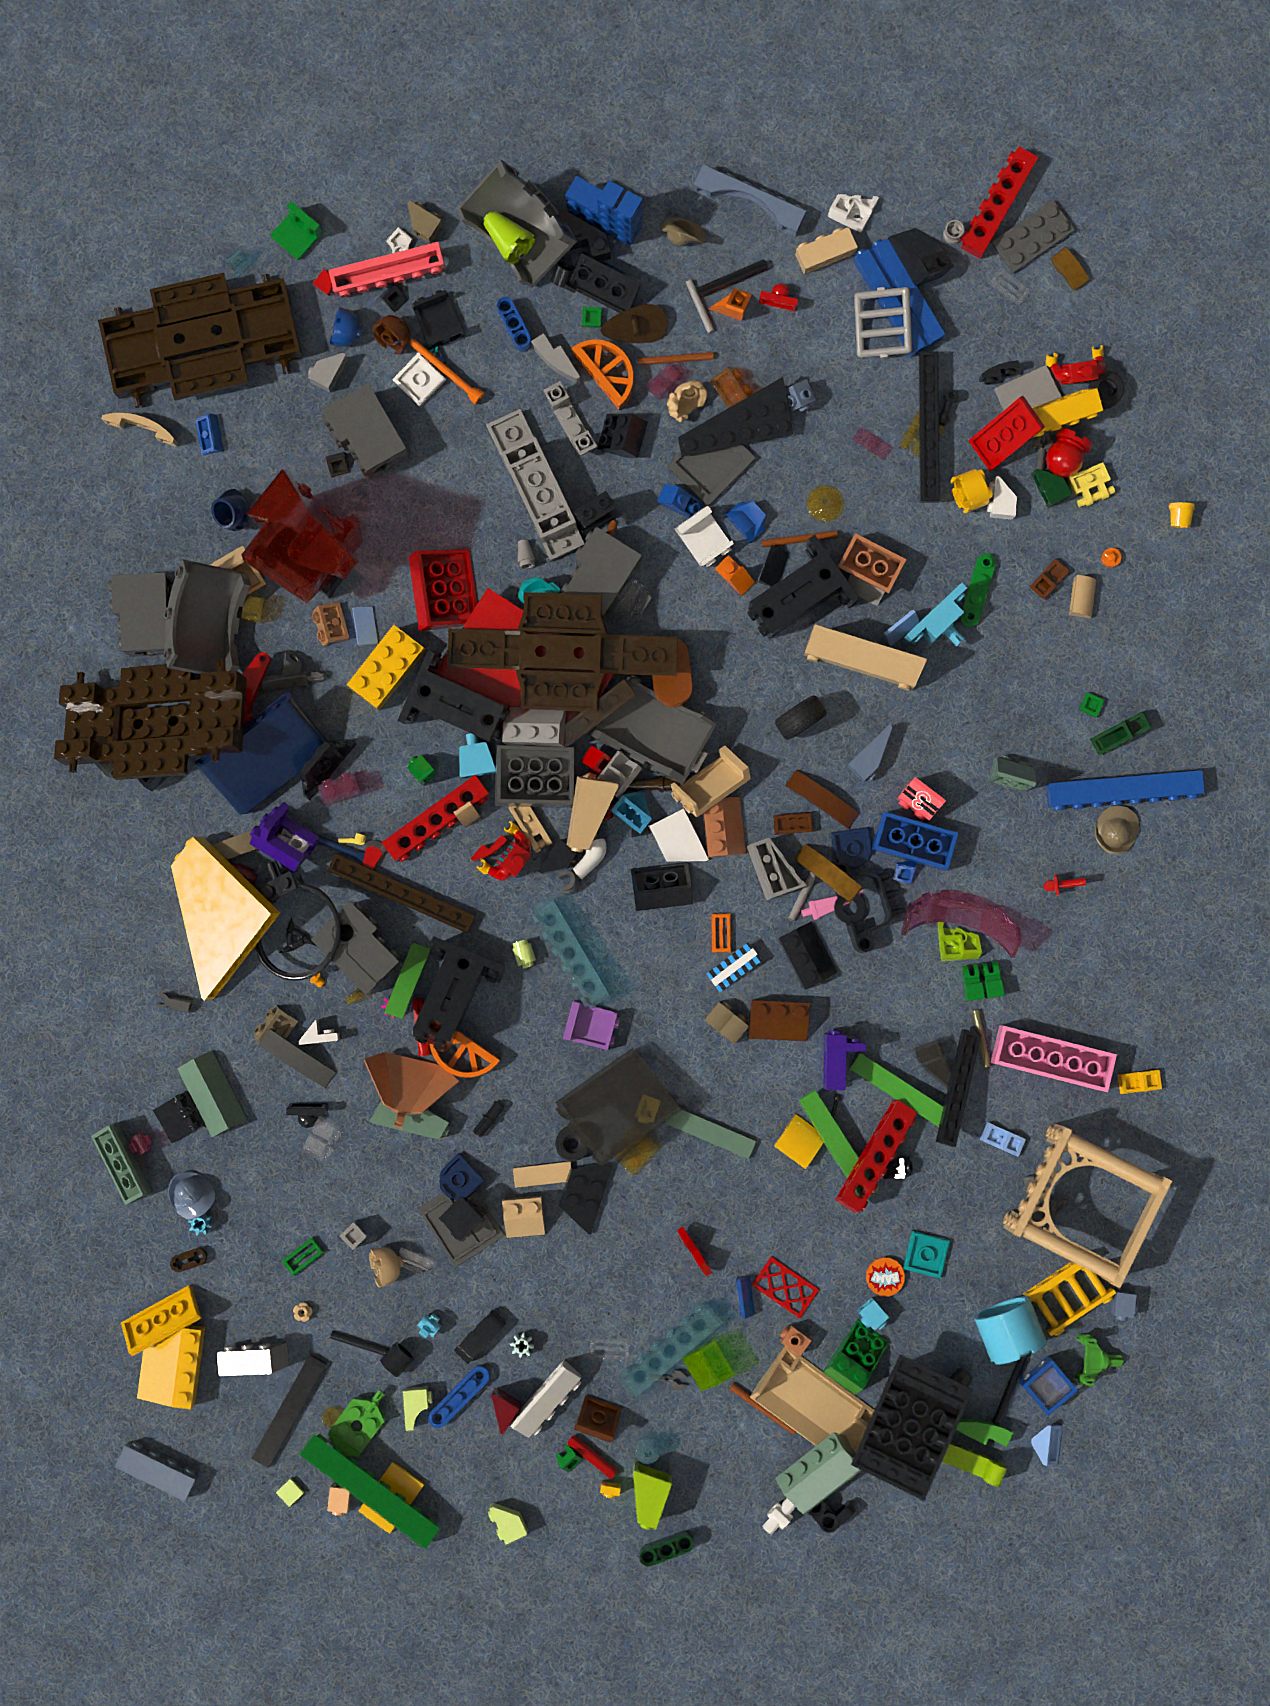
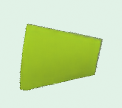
(965, 944)

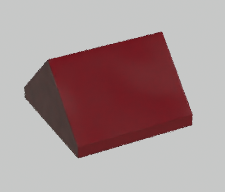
(505, 1408)

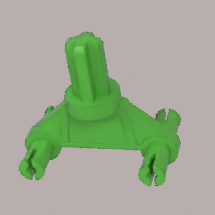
(1094, 1360)

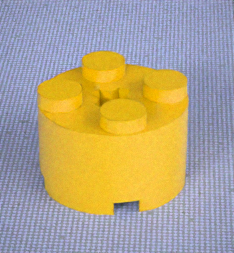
(971, 490)

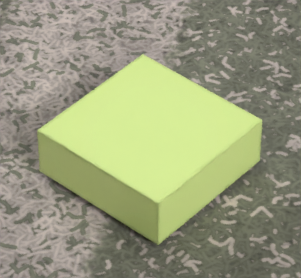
(290, 1492)

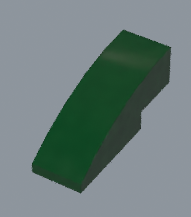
(1120, 733)

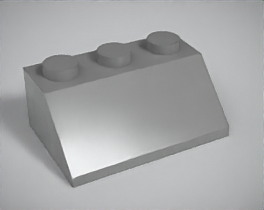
(534, 727)

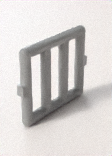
(860, 315)

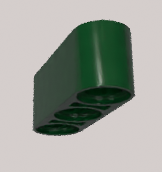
(661, 1556)

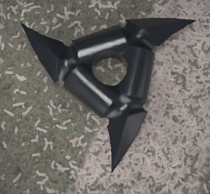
(291, 931)

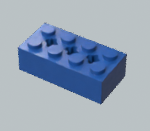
(925, 834)

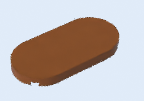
(675, 690)

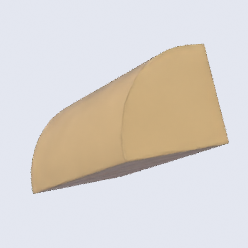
(1082, 596)

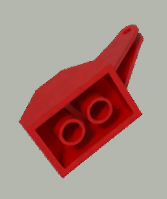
(255, 674)

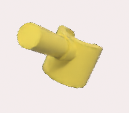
(359, 839)

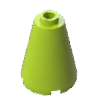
(508, 236)

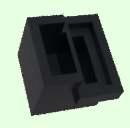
(462, 1217)

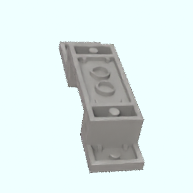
(536, 484)

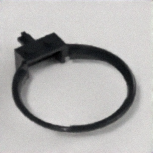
(277, 888)

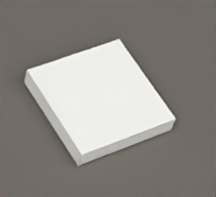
(419, 379)

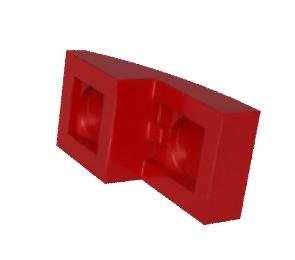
(483, 852)

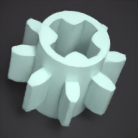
(526, 1342)

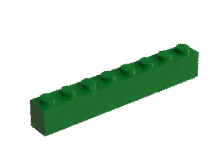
(369, 1491)

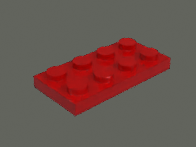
(1006, 433)

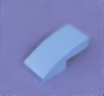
(1002, 1139)

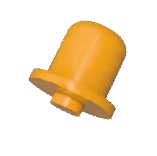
(317, 980)

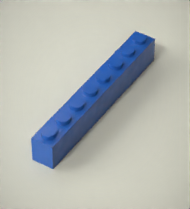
(1125, 789)

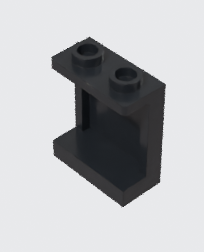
(437, 319)
(595, 513)

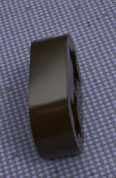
(187, 1255)

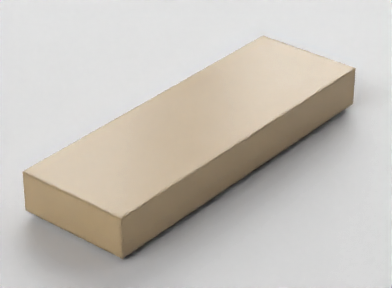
(541, 1174)

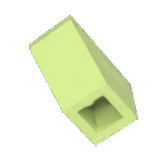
(509, 1523)

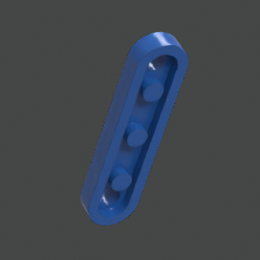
(458, 1396)

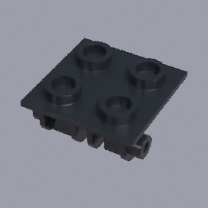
(179, 1116)

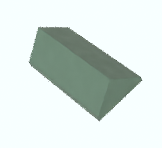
(212, 1093)
(121, 1163)

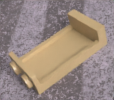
(712, 783)

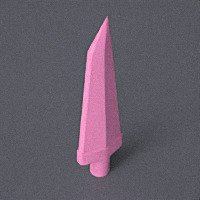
(821, 907)

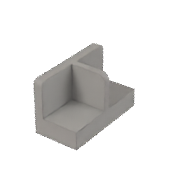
(621, 771)

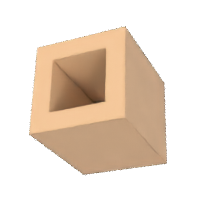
(338, 1500)

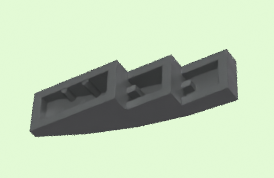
(297, 1058)

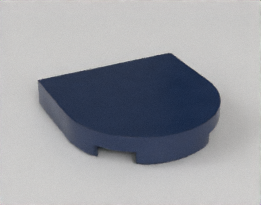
(852, 846)
(459, 1178)

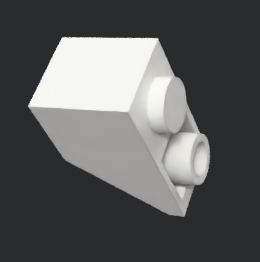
(1003, 500)

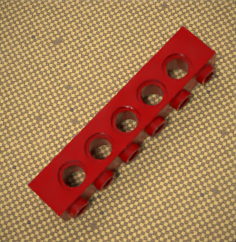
(1024, 162)
(393, 842)
(847, 1194)

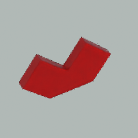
(694, 1251)

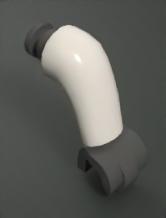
(585, 866)

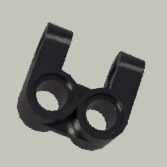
(839, 1516)

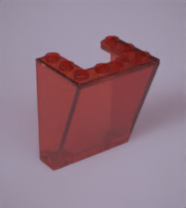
(318, 539)
(270, 557)

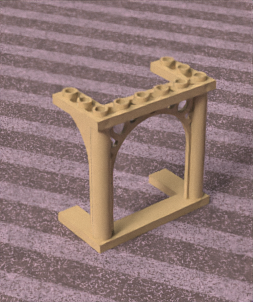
(1023, 1225)

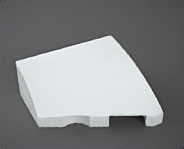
(846, 207)

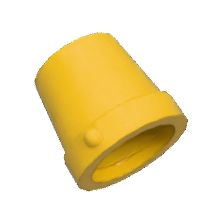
(1181, 514)

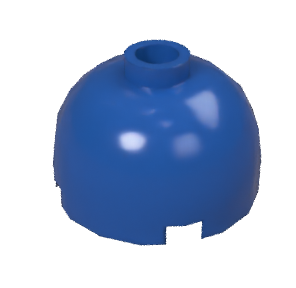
(345, 328)

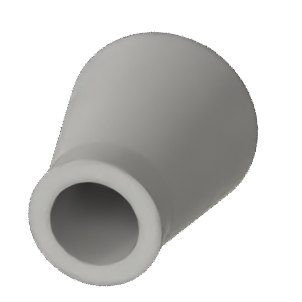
(525, 555)

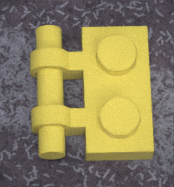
(1088, 479)

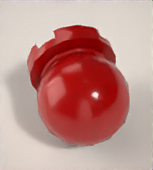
(1066, 455)

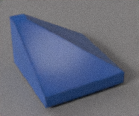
(904, 869)

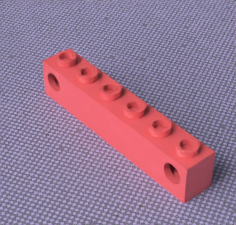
(387, 269)

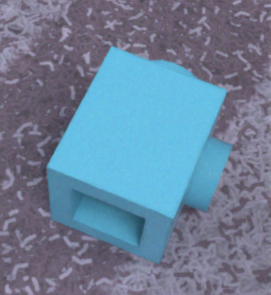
(873, 1315)

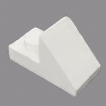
(313, 1035)

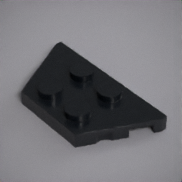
(323, 764)
(584, 1194)

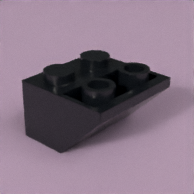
(622, 435)

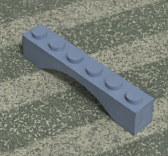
(714, 184)

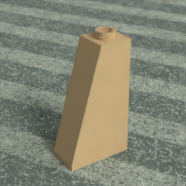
(588, 810)

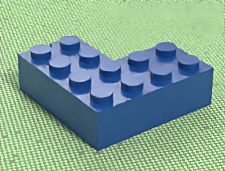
(599, 208)

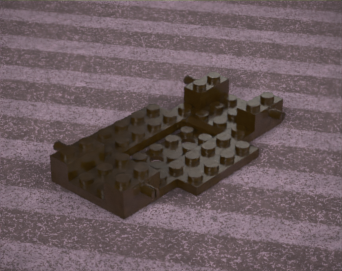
(251, 315)
(105, 732)

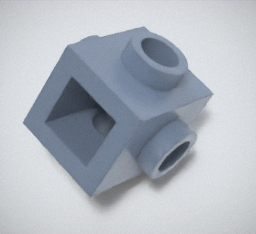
(800, 396)

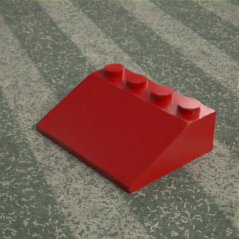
(442, 587)

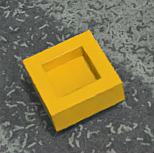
(610, 1489)

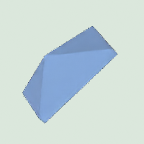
(1048, 1444)

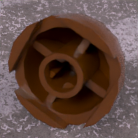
(390, 329)

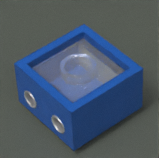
(1048, 1385)

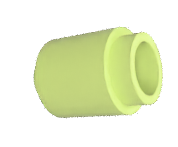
(523, 953)

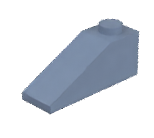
(869, 758)

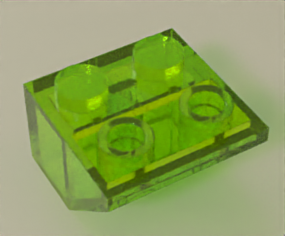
(708, 1365)

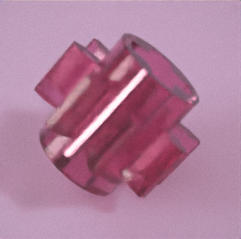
(140, 1144)

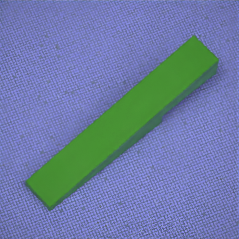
(897, 1088)
(830, 1134)

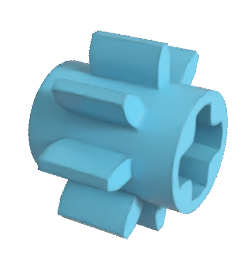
(202, 1228)
(429, 1325)

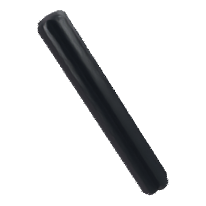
(732, 278)

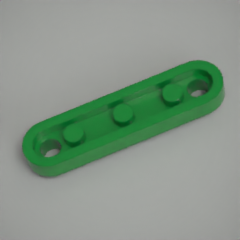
(977, 590)

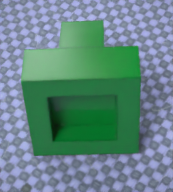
(570, 1460)

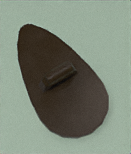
(637, 325)

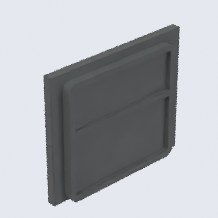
(711, 471)
(476, 1240)

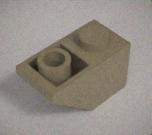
(425, 224)

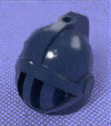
(230, 510)

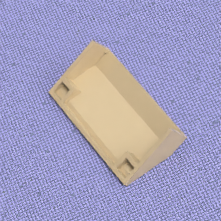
(864, 657)
(811, 1400)

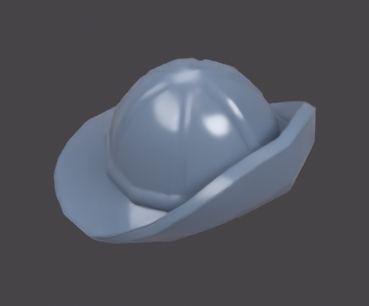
(190, 1194)

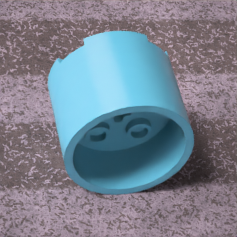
(1010, 1330)

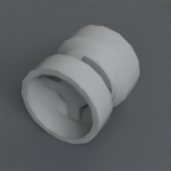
(955, 228)

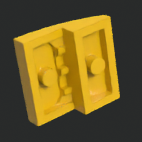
(799, 1141)

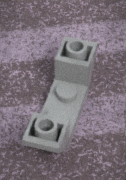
(568, 418)

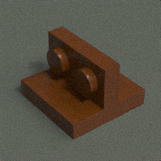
(598, 1419)

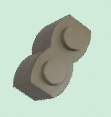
(726, 1022)

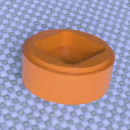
(1111, 557)

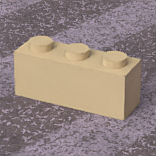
(826, 250)

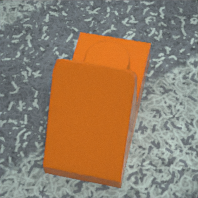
(735, 575)

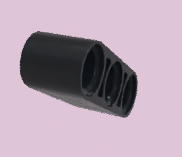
(480, 1336)

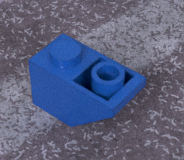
(679, 501)

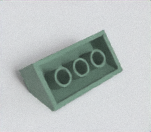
(818, 1473)

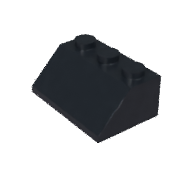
(662, 886)
(807, 955)

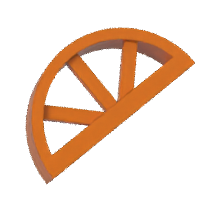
(598, 375)
(473, 1048)

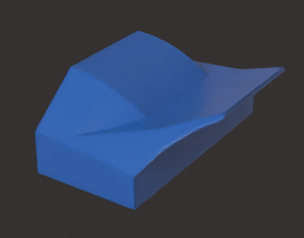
(747, 519)

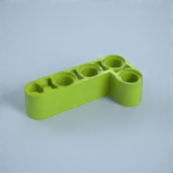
(979, 1465)

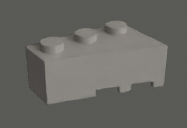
(773, 870)

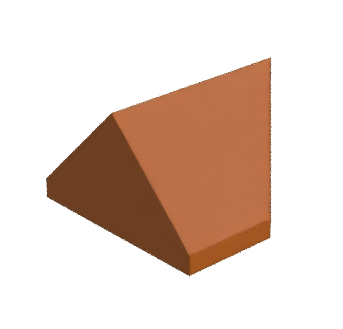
(733, 305)

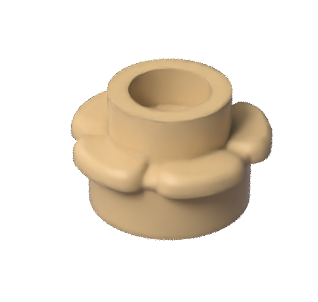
(307, 1312)

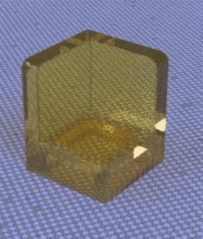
(253, 609)

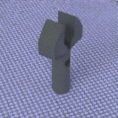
(1041, 451)
(677, 1373)

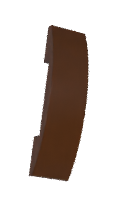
(822, 798)

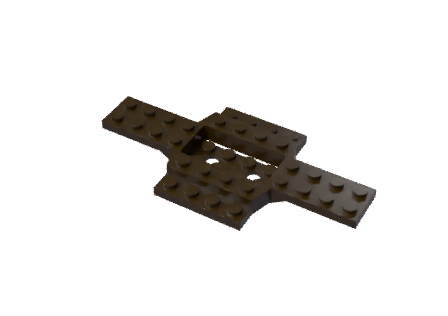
(562, 614)

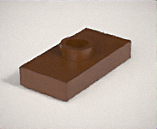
(793, 823)

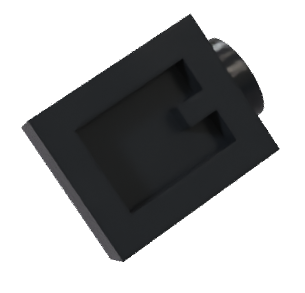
(899, 1168)

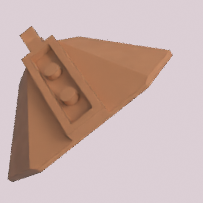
(408, 1083)

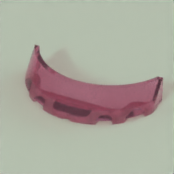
(964, 910)

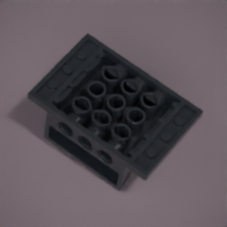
(911, 1427)

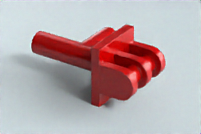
(1055, 885)

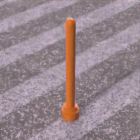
(473, 393)

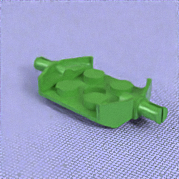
(365, 1411)

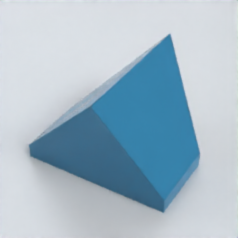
(633, 810)

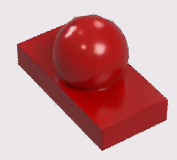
(779, 298)

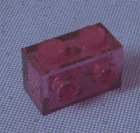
(339, 789)

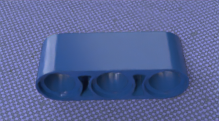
(513, 316)

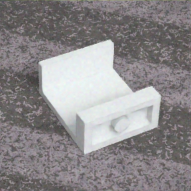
(704, 537)

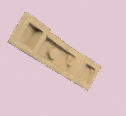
(119, 420)

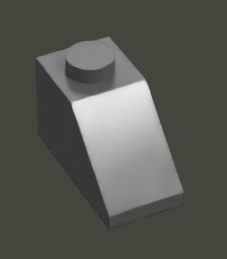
(327, 371)

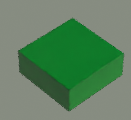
(591, 317)
(1091, 705)

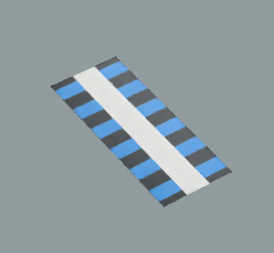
(734, 967)

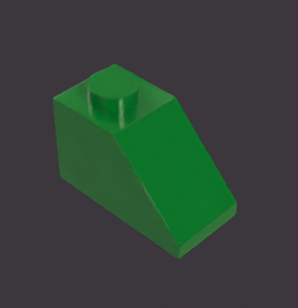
(421, 769)

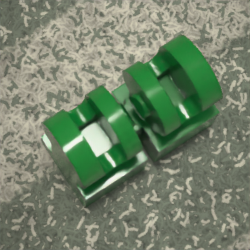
(989, 988)

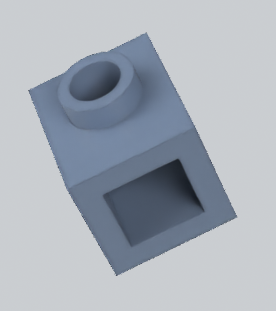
(1124, 1305)

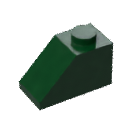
(1052, 487)

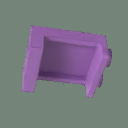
(591, 1026)

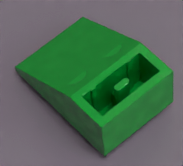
(856, 1357)

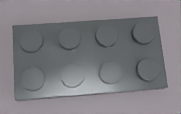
(1032, 236)

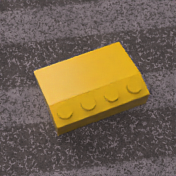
(172, 1369)

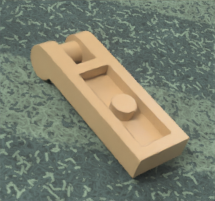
(530, 826)

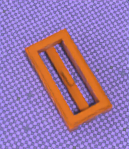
(713, 927)

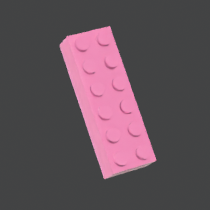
(1053, 1058)

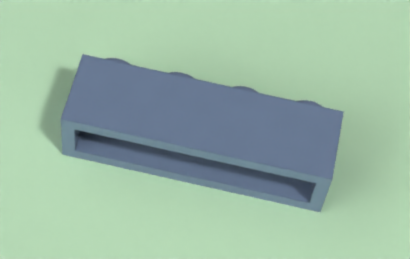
(156, 1470)

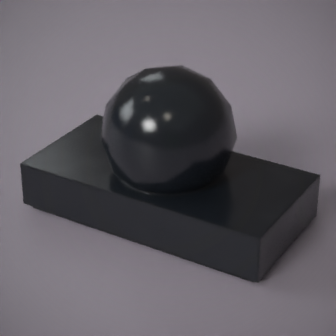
(307, 1112)

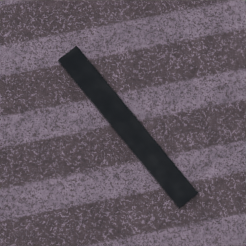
(929, 427)

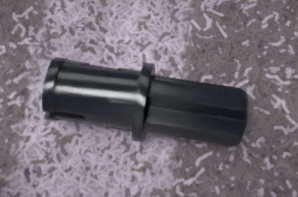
(488, 1119)

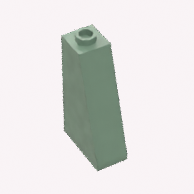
(424, 1124)

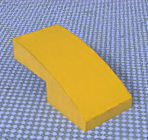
(1139, 1081)

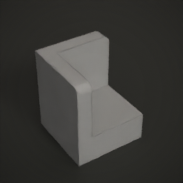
(353, 1235)

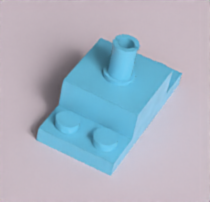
(940, 620)

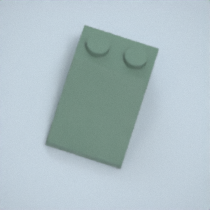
(1012, 774)

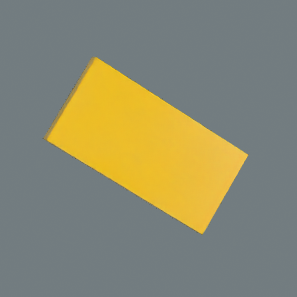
(160, 1320)

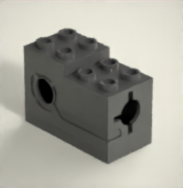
(365, 431)
(603, 568)
(140, 605)
(360, 950)

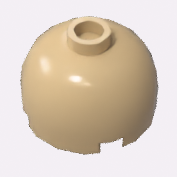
(385, 1265)

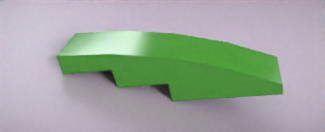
(407, 981)

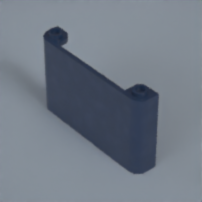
(272, 753)

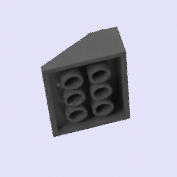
(534, 776)

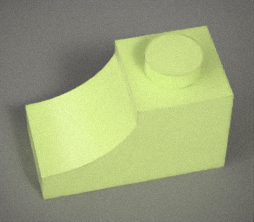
(415, 1401)

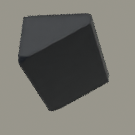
(773, 566)

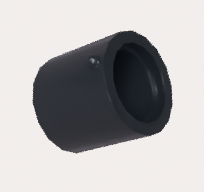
(397, 1359)

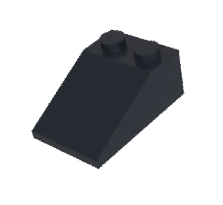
(920, 256)

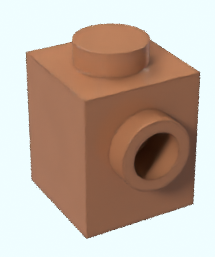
(794, 1339)

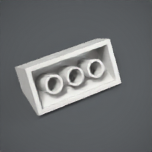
(545, 1400)

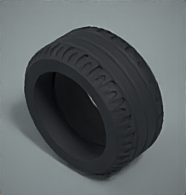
(800, 717)

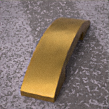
(828, 873)

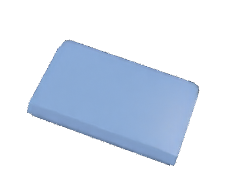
(365, 625)
(901, 628)

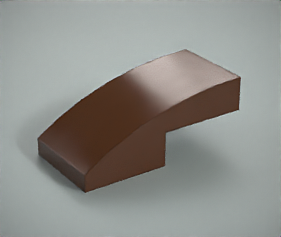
(1049, 579)

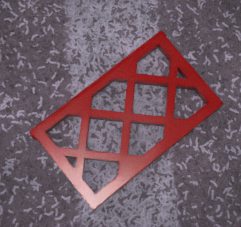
(769, 1292)

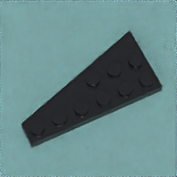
(750, 420)

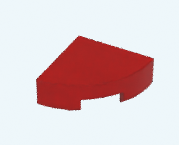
(323, 282)

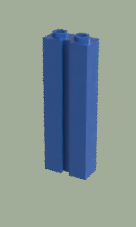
(883, 268)

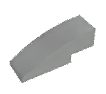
(555, 358)

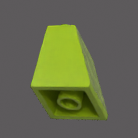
(650, 1494)

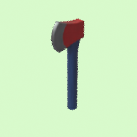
(369, 858)

